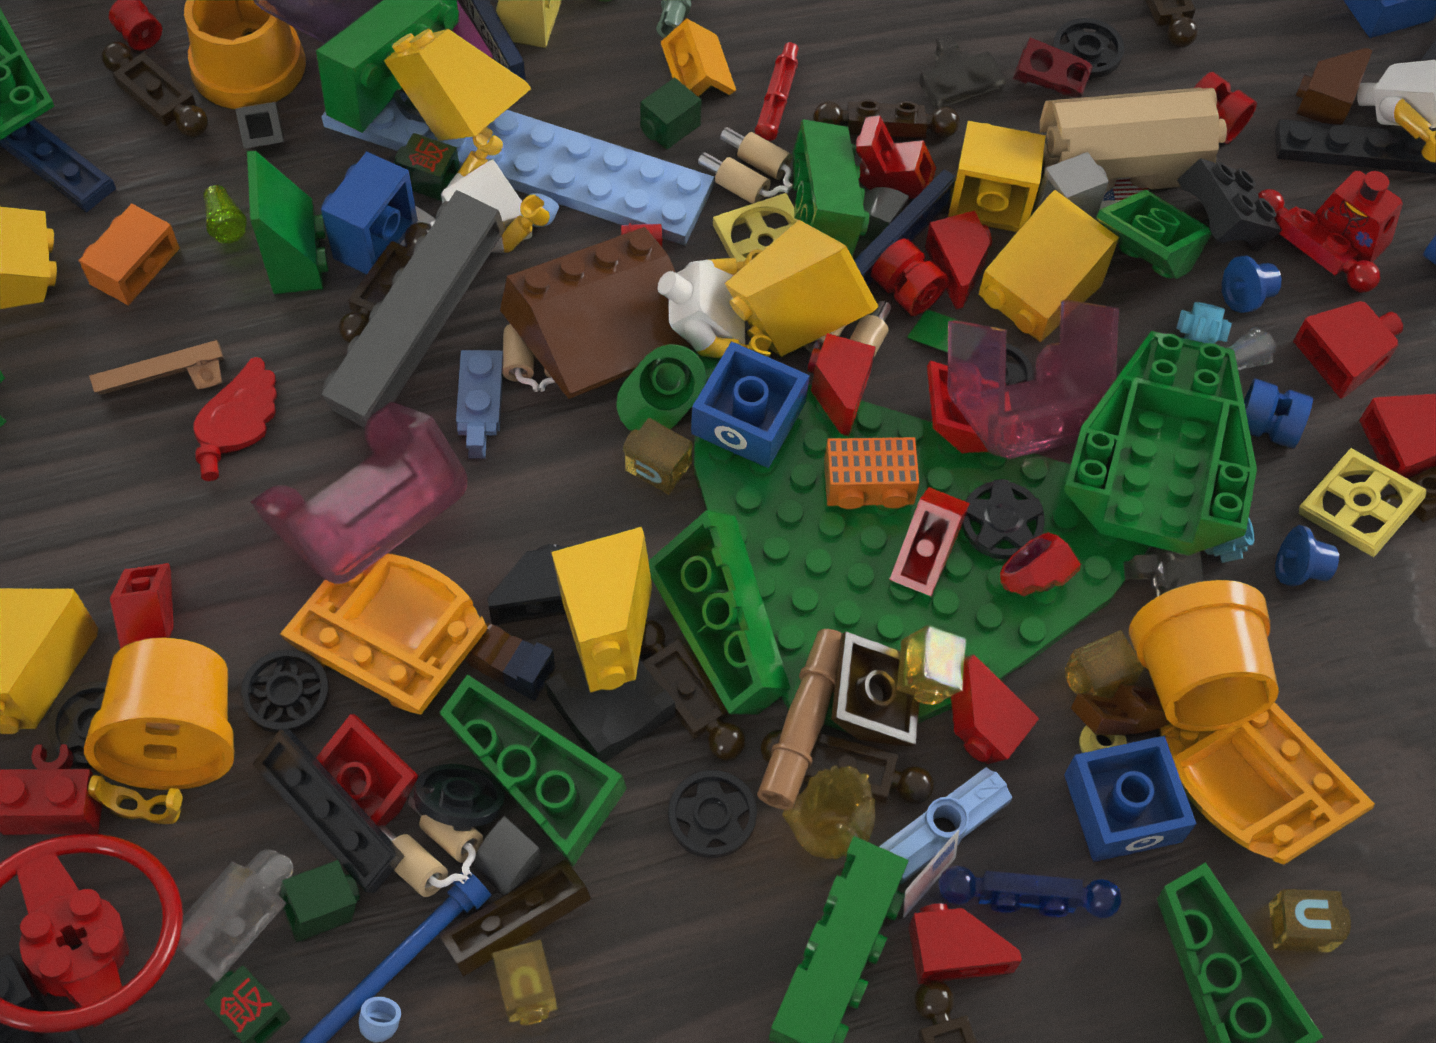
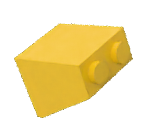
(453, 83)
(998, 175)
(25, 257)
(1049, 260)
(800, 289)
(606, 604)
(40, 647)

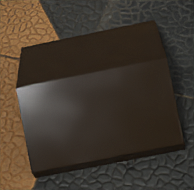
(867, 694)

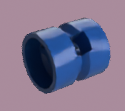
(1290, 411)

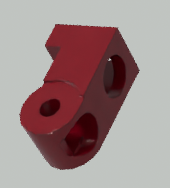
(1053, 69)

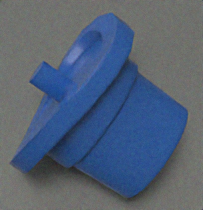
(1249, 284)
(1305, 558)

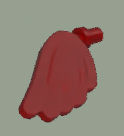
(235, 416)

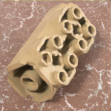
(1136, 134)

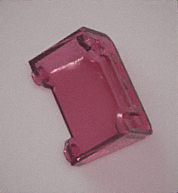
(374, 504)

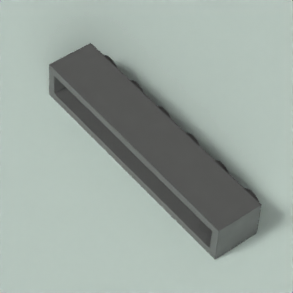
(414, 308)

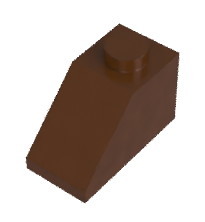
(1332, 87)

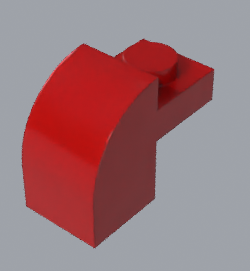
(890, 164)

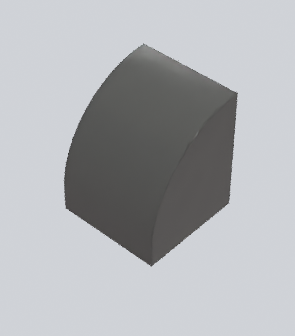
(260, 124)
(883, 207)
(507, 857)

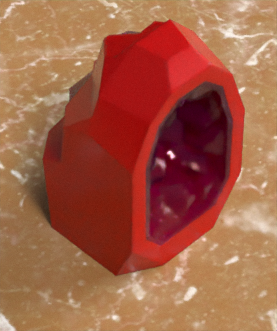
(1039, 566)

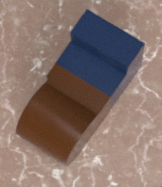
(512, 661)

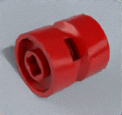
(1233, 107)
(906, 274)

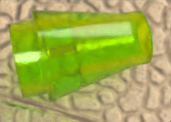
(223, 216)

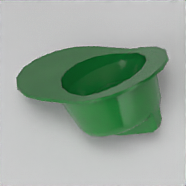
(661, 387)

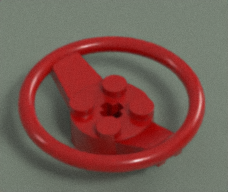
(68, 916)

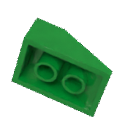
(285, 229)
(1156, 233)

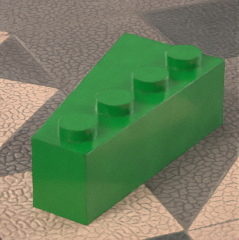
(352, 65)
(828, 183)
(721, 612)
(541, 770)
(841, 947)
(1227, 968)

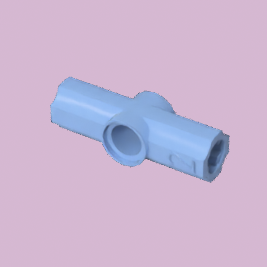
(964, 807)

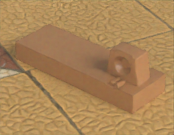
(199, 361)

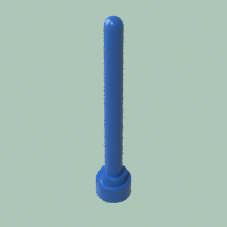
(461, 898)

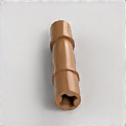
(802, 724)

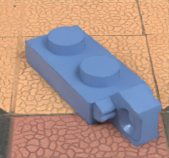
(479, 398)

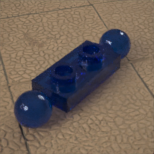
(1014, 891)

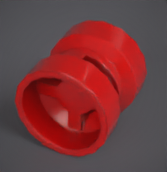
(135, 23)

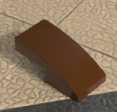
(1129, 712)

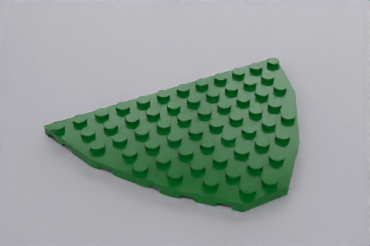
(835, 563)

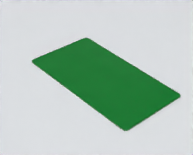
(932, 330)

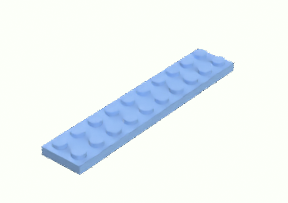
(570, 169)

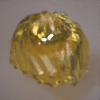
(832, 812)

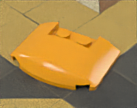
(390, 630)
(1266, 784)

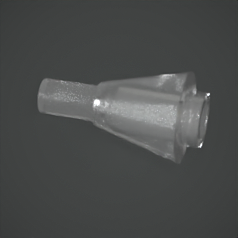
(1254, 349)

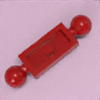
(1325, 247)

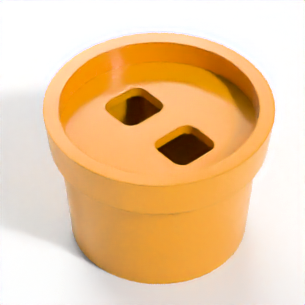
(240, 68)
(1208, 654)
(163, 717)

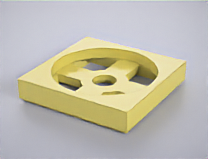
(752, 216)
(1341, 525)

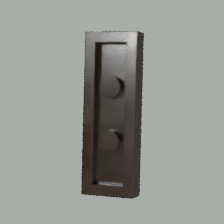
(515, 917)

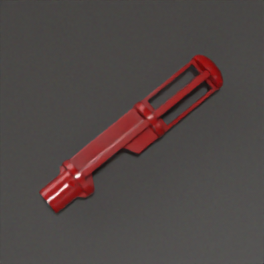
(777, 93)

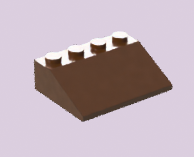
(593, 310)

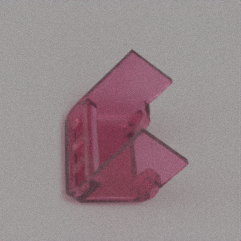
(1041, 411)

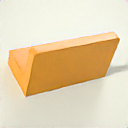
(697, 59)

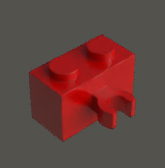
(48, 798)

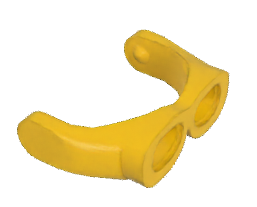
(112, 795)

